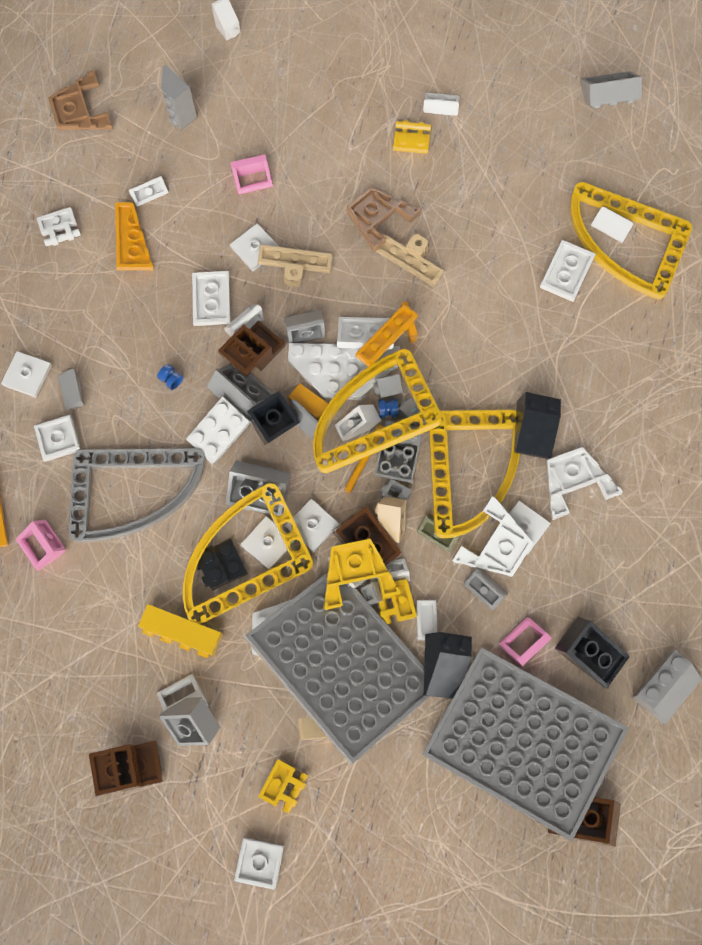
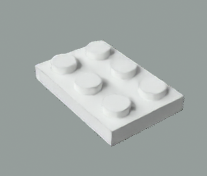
(567, 270)
(211, 298)
(356, 331)
(218, 430)

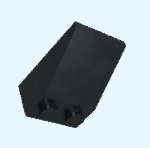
(536, 425)
(592, 651)
(445, 663)

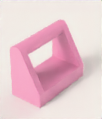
(250, 166)
(46, 538)
(521, 660)

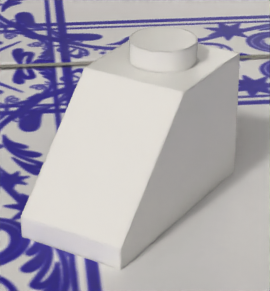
(225, 19)
(357, 422)

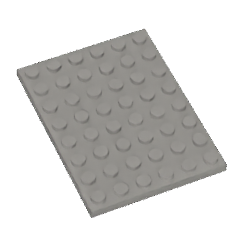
(341, 666)
(526, 743)

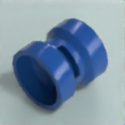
(170, 377)
(388, 408)

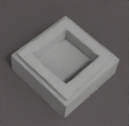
(371, 593)

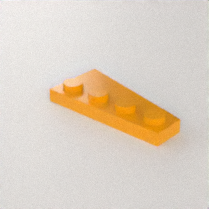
(130, 242)

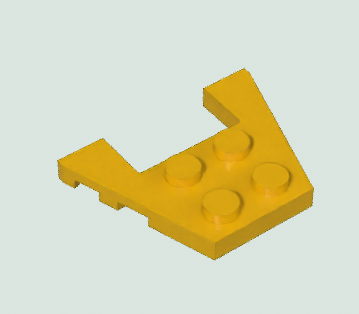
(355, 563)

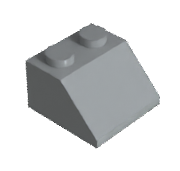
(305, 327)
(190, 722)

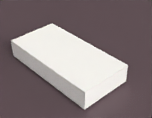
(426, 618)

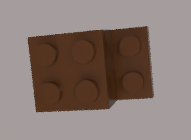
(251, 348)
(125, 768)

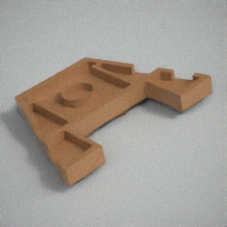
(71, 110)
(373, 209)

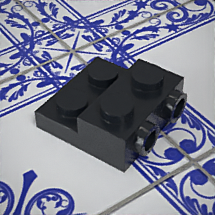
(221, 565)

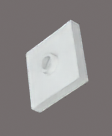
(248, 245)
(26, 374)
(57, 438)
(530, 522)
(313, 524)
(266, 543)
(259, 863)

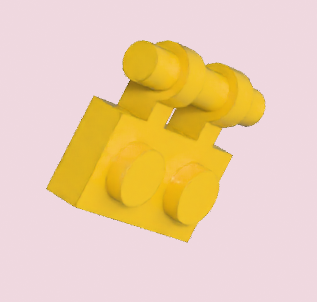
(411, 142)
(402, 604)
(277, 783)

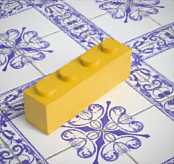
(180, 630)

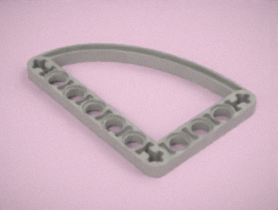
(130, 454)

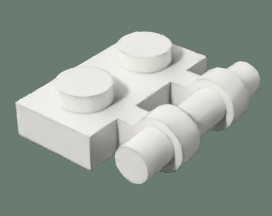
(58, 221)

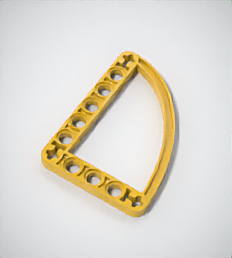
(607, 263)
(446, 424)
(386, 432)
(257, 580)

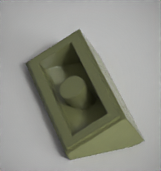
(427, 530)

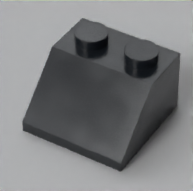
(272, 418)

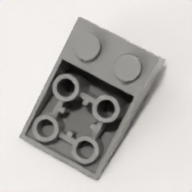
(400, 459)

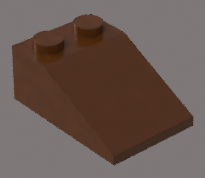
(364, 526)
(599, 823)

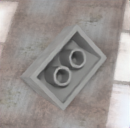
(611, 89)
(177, 99)
(237, 388)
(248, 477)
(668, 687)

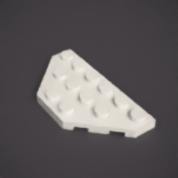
(332, 367)

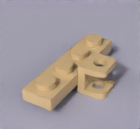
(412, 258)
(294, 262)

